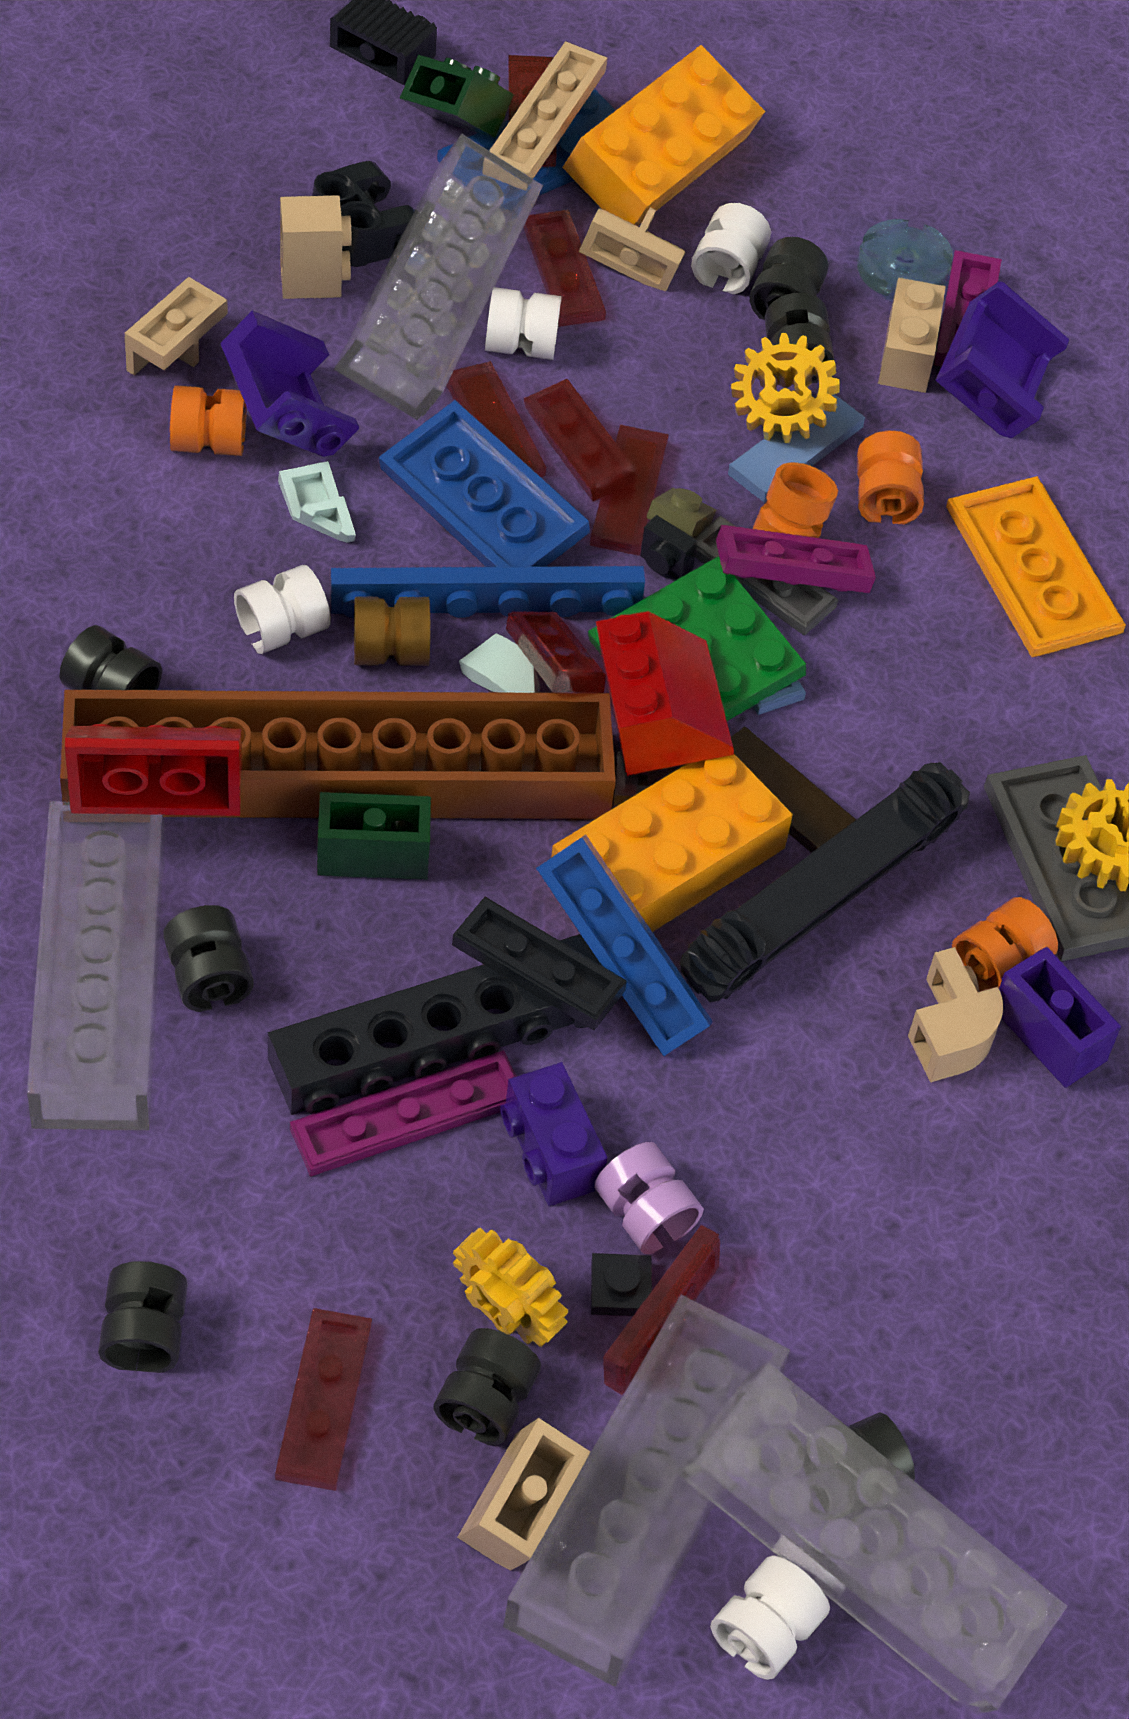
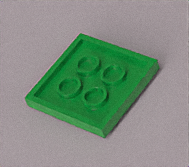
(743, 643)

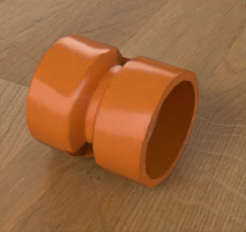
(207, 420)
(890, 477)
(797, 501)
(1005, 940)

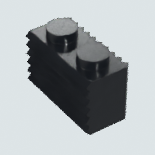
(382, 36)

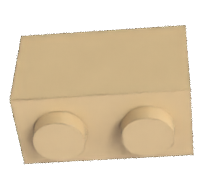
(312, 247)
(912, 335)
(524, 1494)

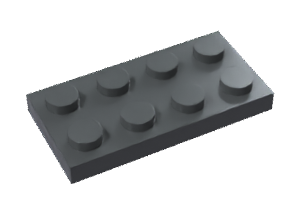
(1028, 810)

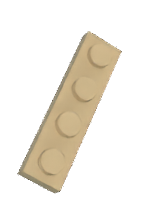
(549, 108)

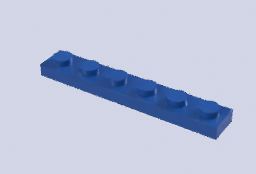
(494, 589)

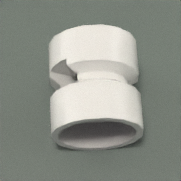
(731, 247)
(523, 323)
(286, 607)
(777, 1610)

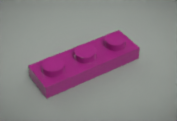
(969, 278)
(795, 559)

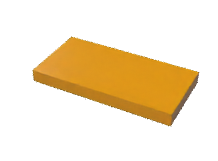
(1035, 566)

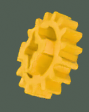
(785, 366)
(1102, 839)
(510, 1287)

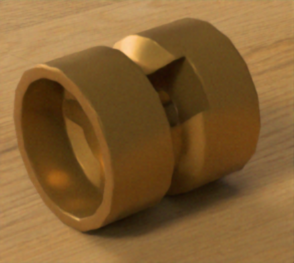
(392, 631)

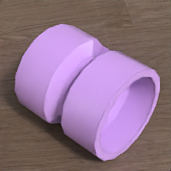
(644, 1192)

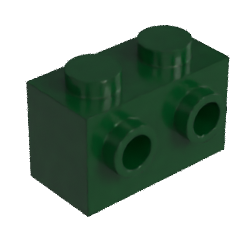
(457, 94)
(373, 835)

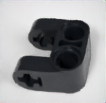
(372, 232)

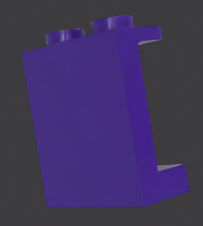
(1001, 359)
(276, 383)

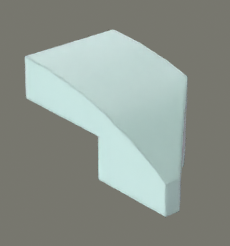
(315, 500)
(500, 667)

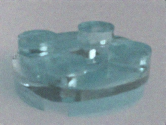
(893, 238)

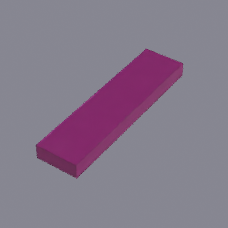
(402, 1113)

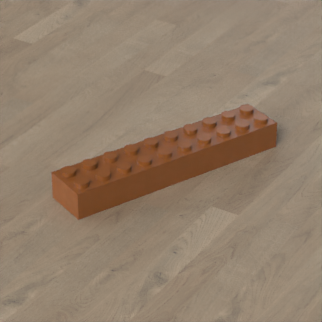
(461, 748)

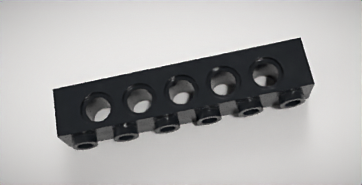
(408, 1018)

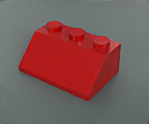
(662, 693)
(154, 770)

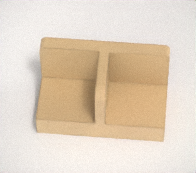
(632, 249)
(174, 327)

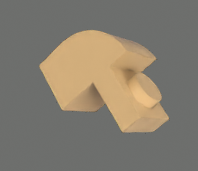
(961, 1026)

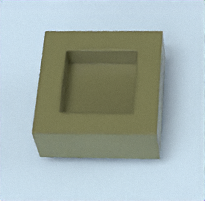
(682, 509)

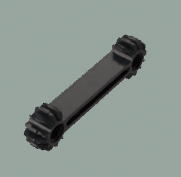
(823, 882)

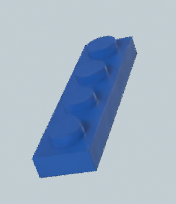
(624, 944)

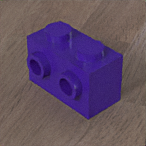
(1057, 1017)
(554, 1133)

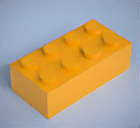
(663, 137)
(688, 836)

